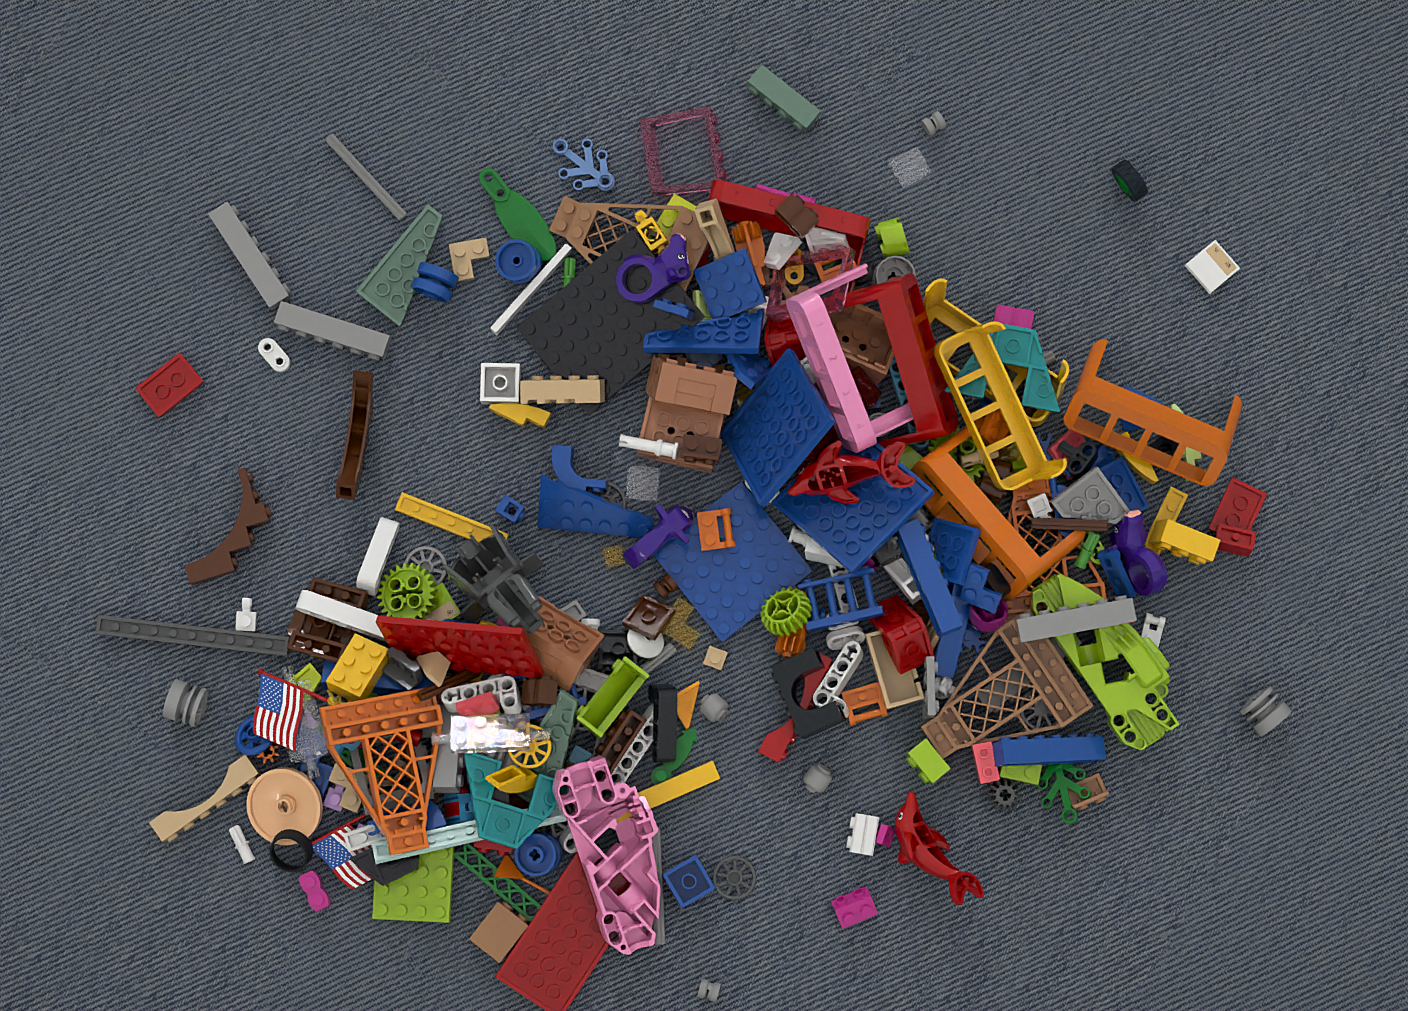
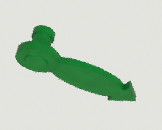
(683, 748)

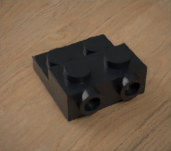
(614, 647)

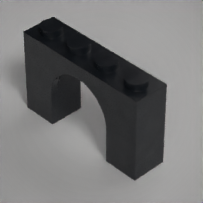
(788, 676)

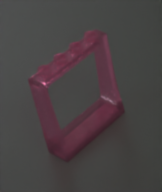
(652, 157)
(835, 303)

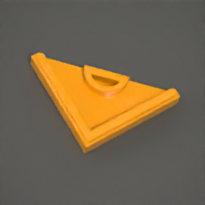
(686, 703)

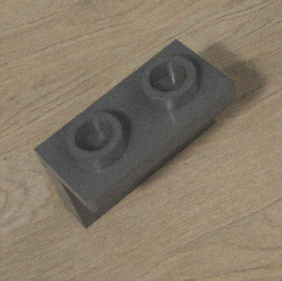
(402, 670)

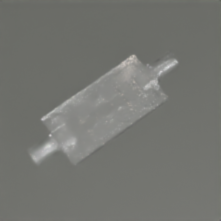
(490, 733)
(310, 734)

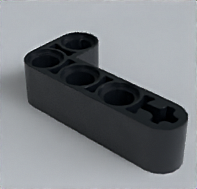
(664, 721)

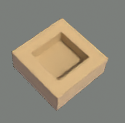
(715, 658)

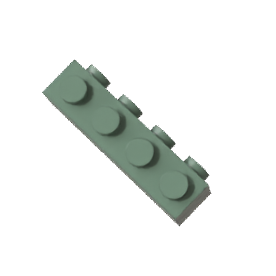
(783, 98)

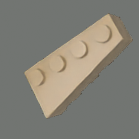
(562, 390)

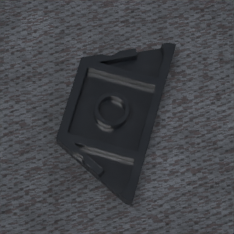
(387, 871)

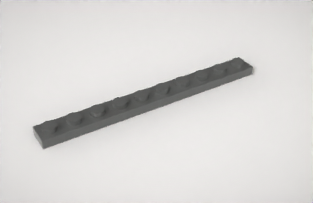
(192, 635)

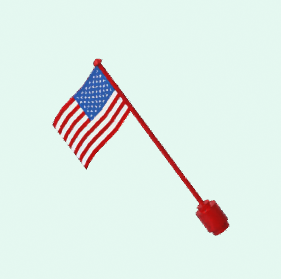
(281, 710)
(335, 853)

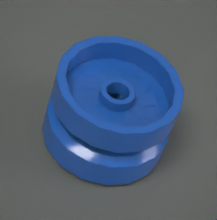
(509, 256)
(435, 282)
(543, 844)

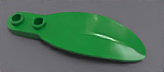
(519, 216)

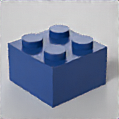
(688, 881)

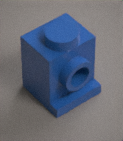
(508, 503)

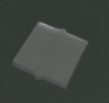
(909, 167)
(642, 483)

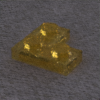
(678, 629)

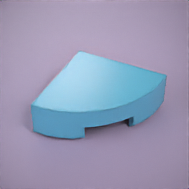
(579, 755)

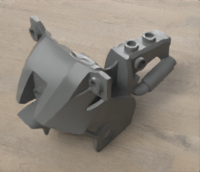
(496, 577)

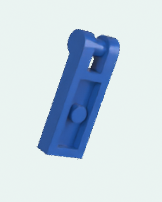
(1116, 573)

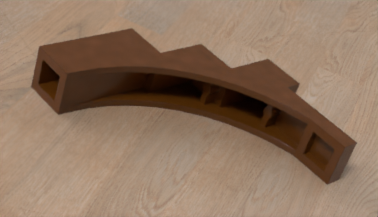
(357, 436)
(220, 561)

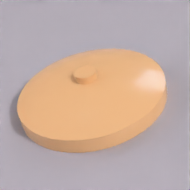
(284, 801)

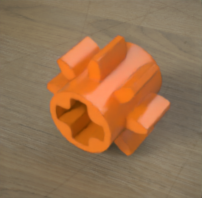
(271, 757)

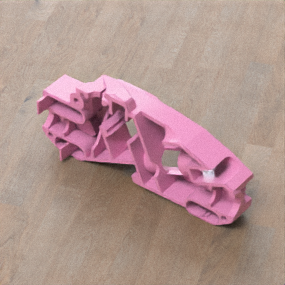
(634, 857)

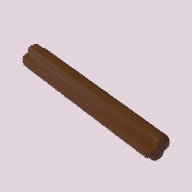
(1069, 524)
(449, 682)

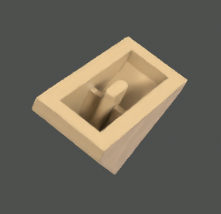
(434, 666)

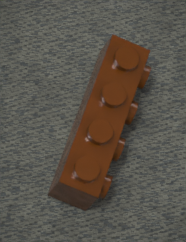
(619, 739)

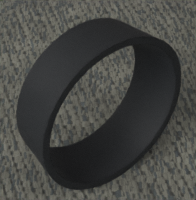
(298, 837)

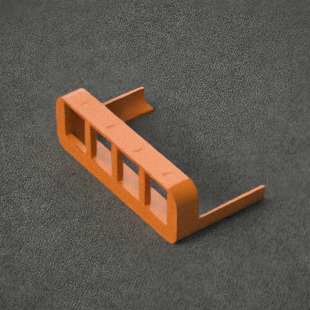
(1154, 418)
(983, 515)

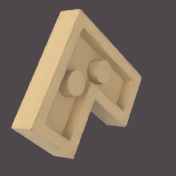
(465, 252)
(349, 799)

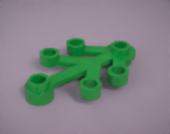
(1061, 784)

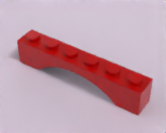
(776, 742)

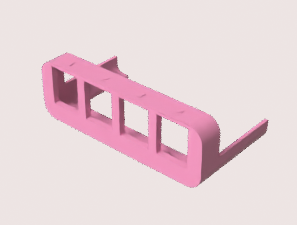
(832, 370)

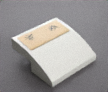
(1212, 266)

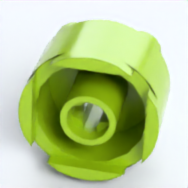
(893, 238)

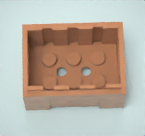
(864, 328)
(684, 384)
(684, 419)
(563, 645)

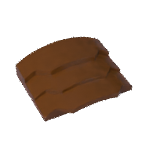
(320, 637)

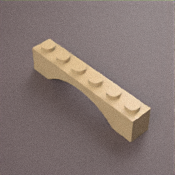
(714, 228)
(238, 775)

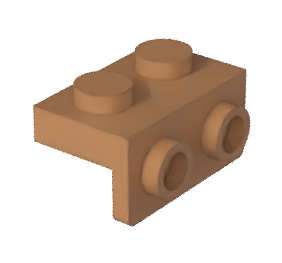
(1097, 790)

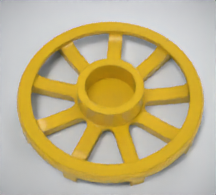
(533, 748)

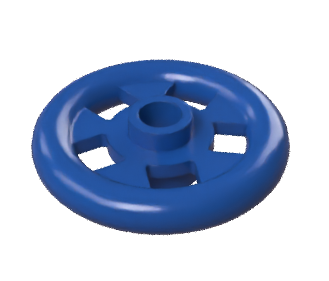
(241, 736)

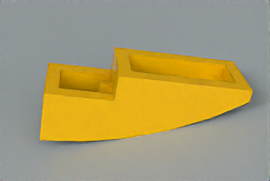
(521, 413)
(1139, 466)
(513, 779)

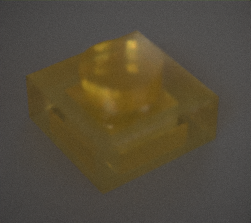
(613, 556)

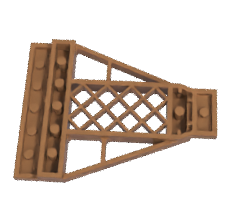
(576, 221)
(1045, 672)

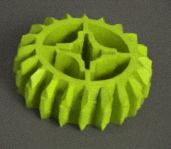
(786, 611)

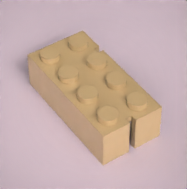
(895, 687)

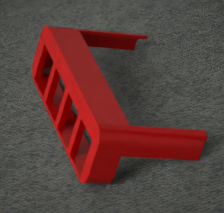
(749, 204)
(914, 353)

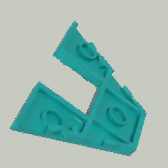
(1017, 348)
(501, 821)

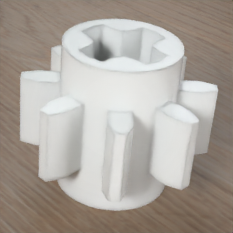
(945, 687)

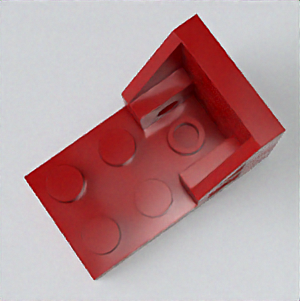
(780, 337)
(903, 634)

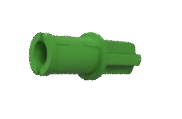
(569, 271)
(1087, 550)

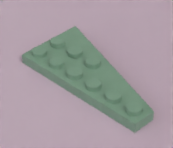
(391, 280)
(560, 721)

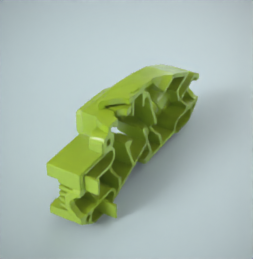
(1122, 696)

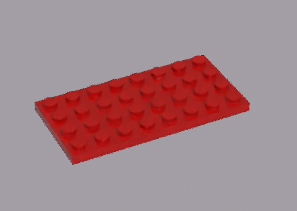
(465, 645)
(560, 942)

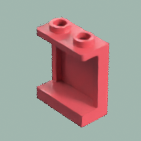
(984, 763)

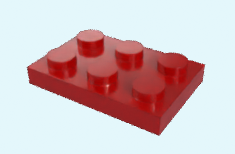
(169, 385)
(1238, 506)

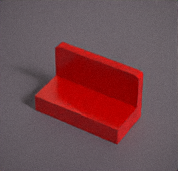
(1235, 540)

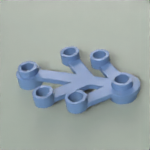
(586, 168)

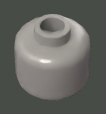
(714, 707)
(817, 778)

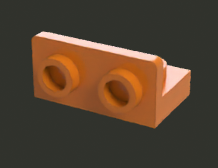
(993, 428)

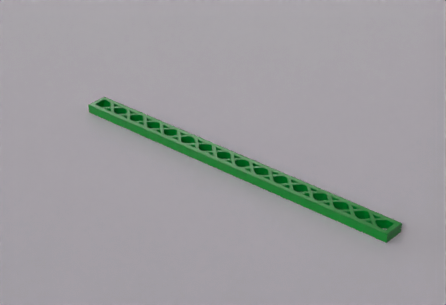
(465, 861)

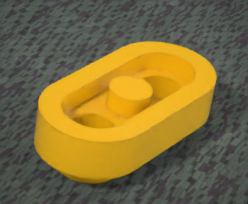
(799, 270)

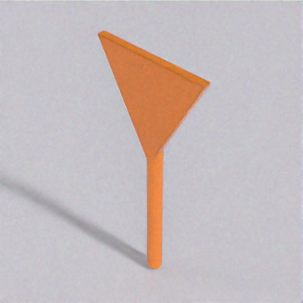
(508, 870)

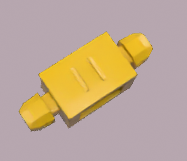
(641, 217)

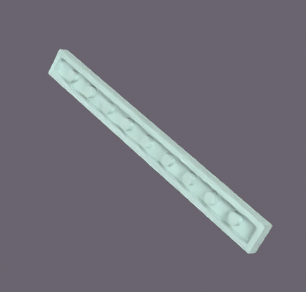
(449, 837)

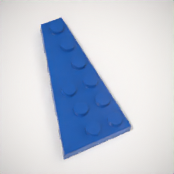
(716, 335)
(584, 512)

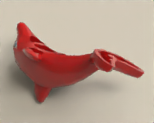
(835, 473)
(921, 847)

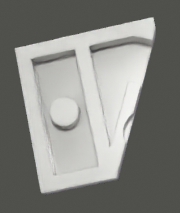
(823, 238)
(780, 250)

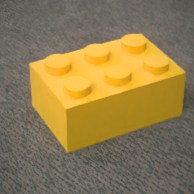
(1184, 541)
(358, 669)

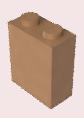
(499, 931)

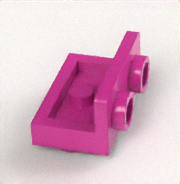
(854, 907)

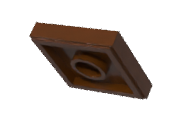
(648, 617)

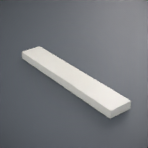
(531, 289)

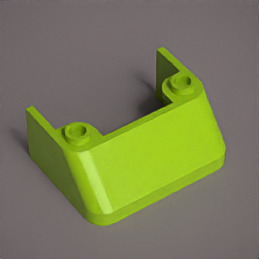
(611, 697)

